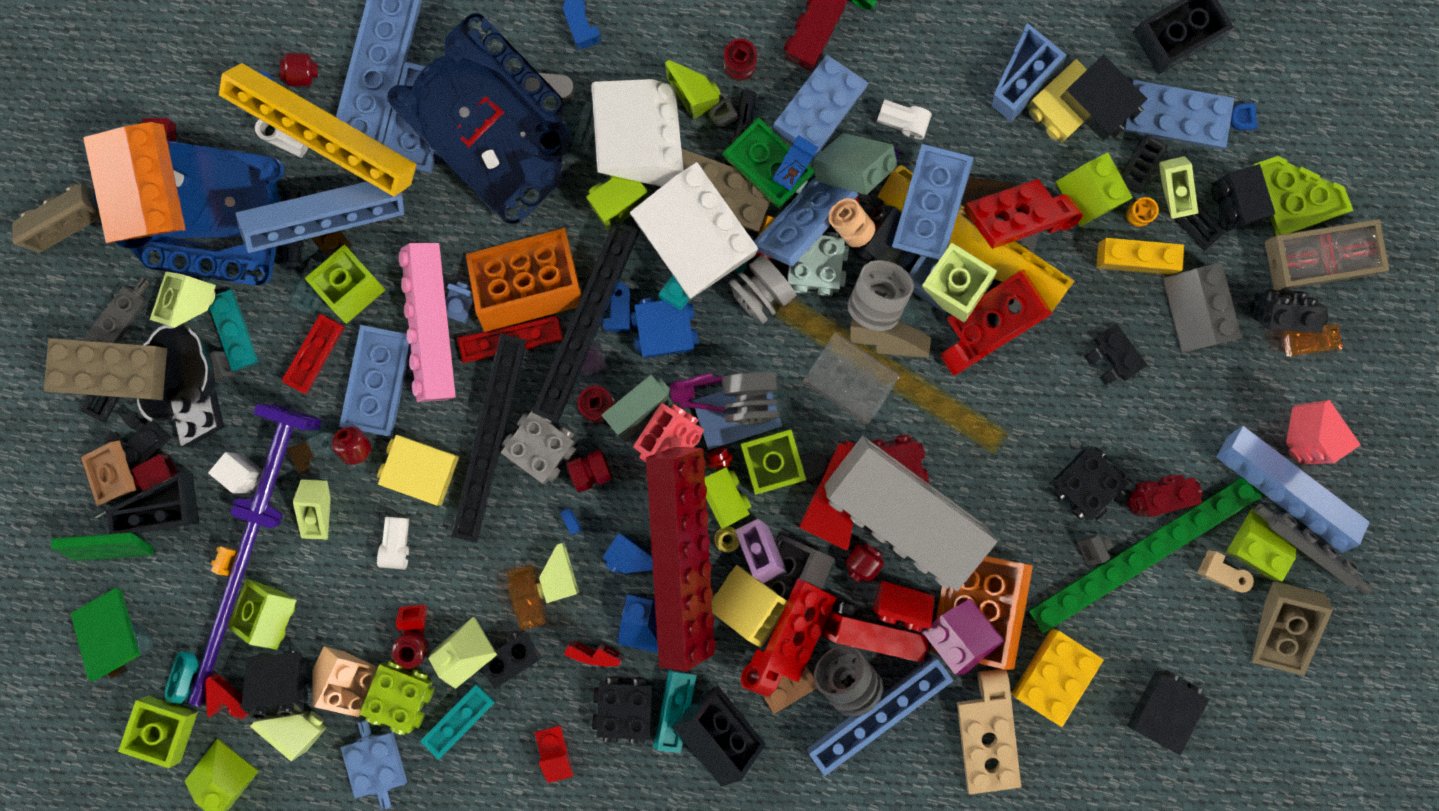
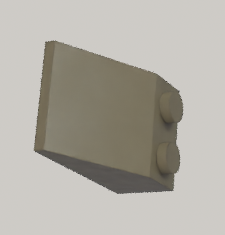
(1290, 627)

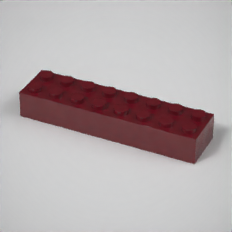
(680, 557)

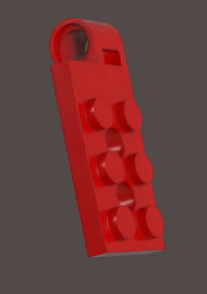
(1039, 214)
(980, 337)
(783, 654)

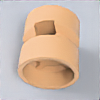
(851, 222)

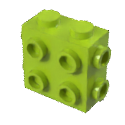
(397, 698)

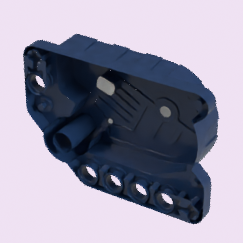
(510, 152)

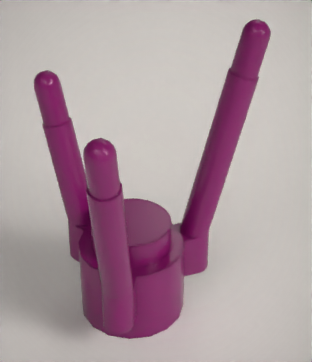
(684, 390)

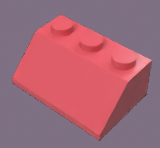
(1318, 434)

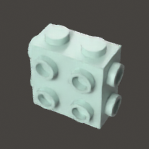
(820, 266)

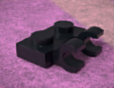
(1119, 352)
(144, 444)

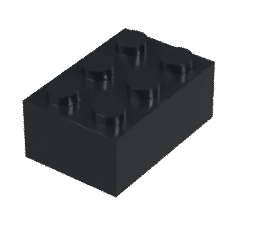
(1181, 31)

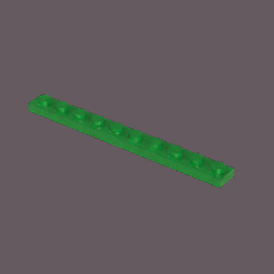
(1143, 554)

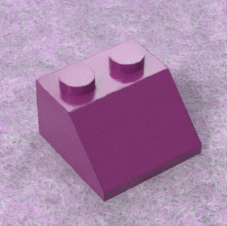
(963, 637)

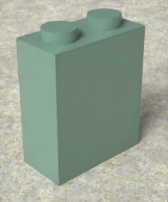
(854, 163)
(637, 407)

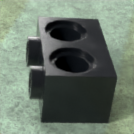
(512, 663)

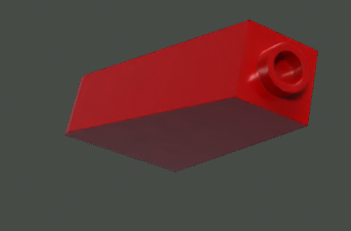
(820, 516)
(875, 637)

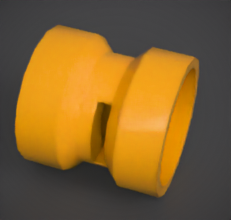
(1146, 208)

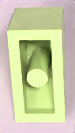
(1178, 186)
(312, 509)
(557, 577)

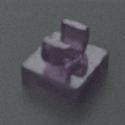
(594, 361)

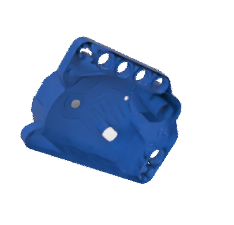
(228, 185)

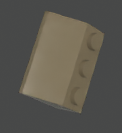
(56, 219)

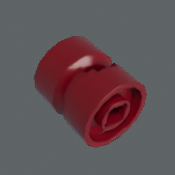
(740, 59)
(595, 402)
(589, 471)

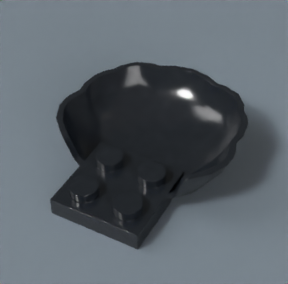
(188, 386)

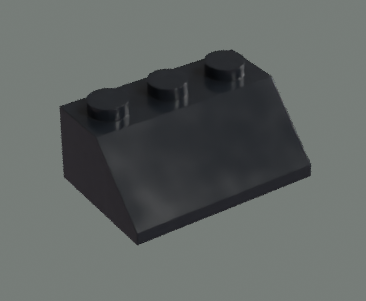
(719, 736)

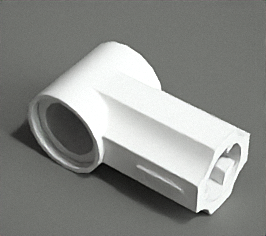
(909, 120)
(280, 139)
(394, 547)

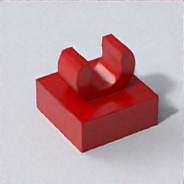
(411, 618)

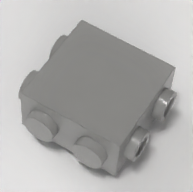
(539, 447)

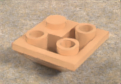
(341, 681)

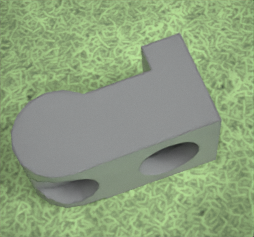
(561, 83)

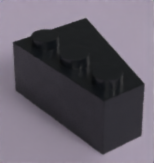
(159, 508)

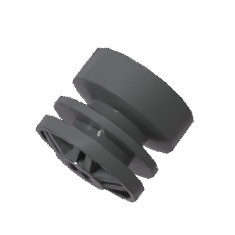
(750, 397)
(848, 681)

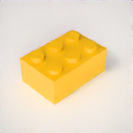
(1057, 677)

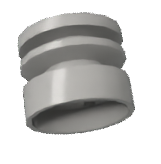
(762, 289)
(880, 295)

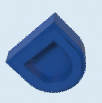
(1244, 117)
(571, 521)

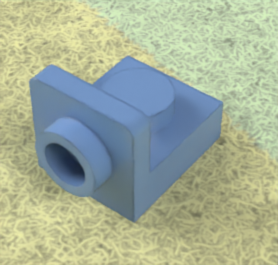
(459, 302)

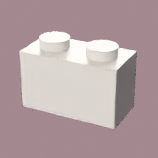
(236, 473)

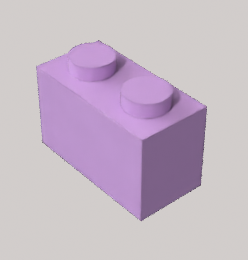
(760, 551)

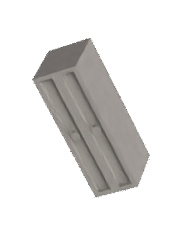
(909, 514)

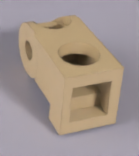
(1224, 575)

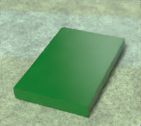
(758, 157)
(102, 546)
(105, 634)

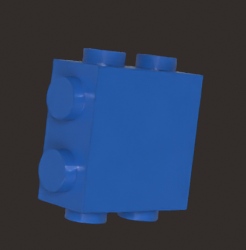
(663, 328)

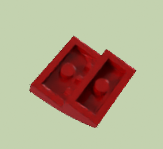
(601, 657)

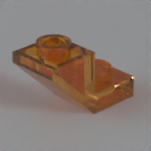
(1306, 342)
(525, 597)

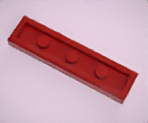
(485, 344)

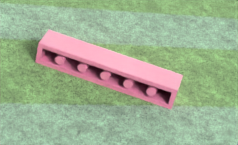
(427, 322)

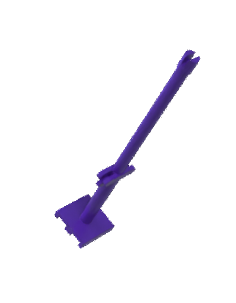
(256, 513)

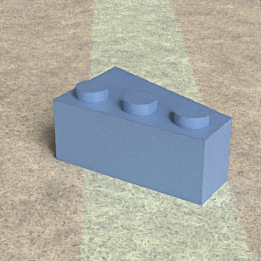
(1028, 72)

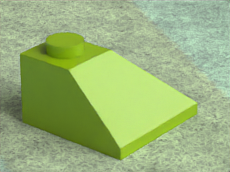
(692, 88)
(219, 778)

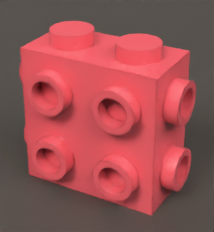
(667, 430)

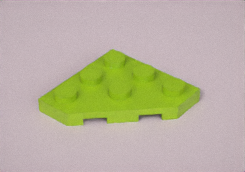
(1301, 196)

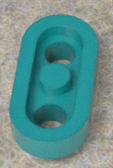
(180, 676)

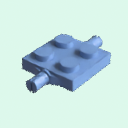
(374, 764)

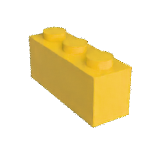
(1140, 256)

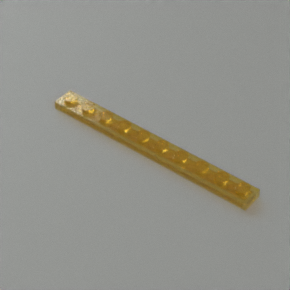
(908, 386)

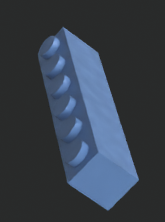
(316, 215)
(1293, 490)
(892, 707)

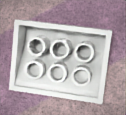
(637, 130)
(694, 231)

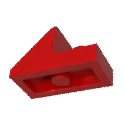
(222, 693)
(554, 754)

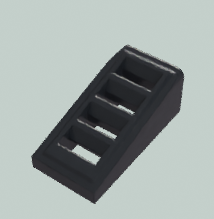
(1153, 144)

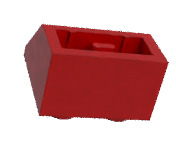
(903, 604)

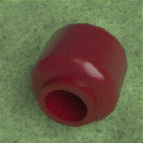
(298, 69)
(351, 445)
(864, 562)
(403, 653)

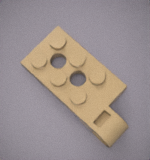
(995, 716)

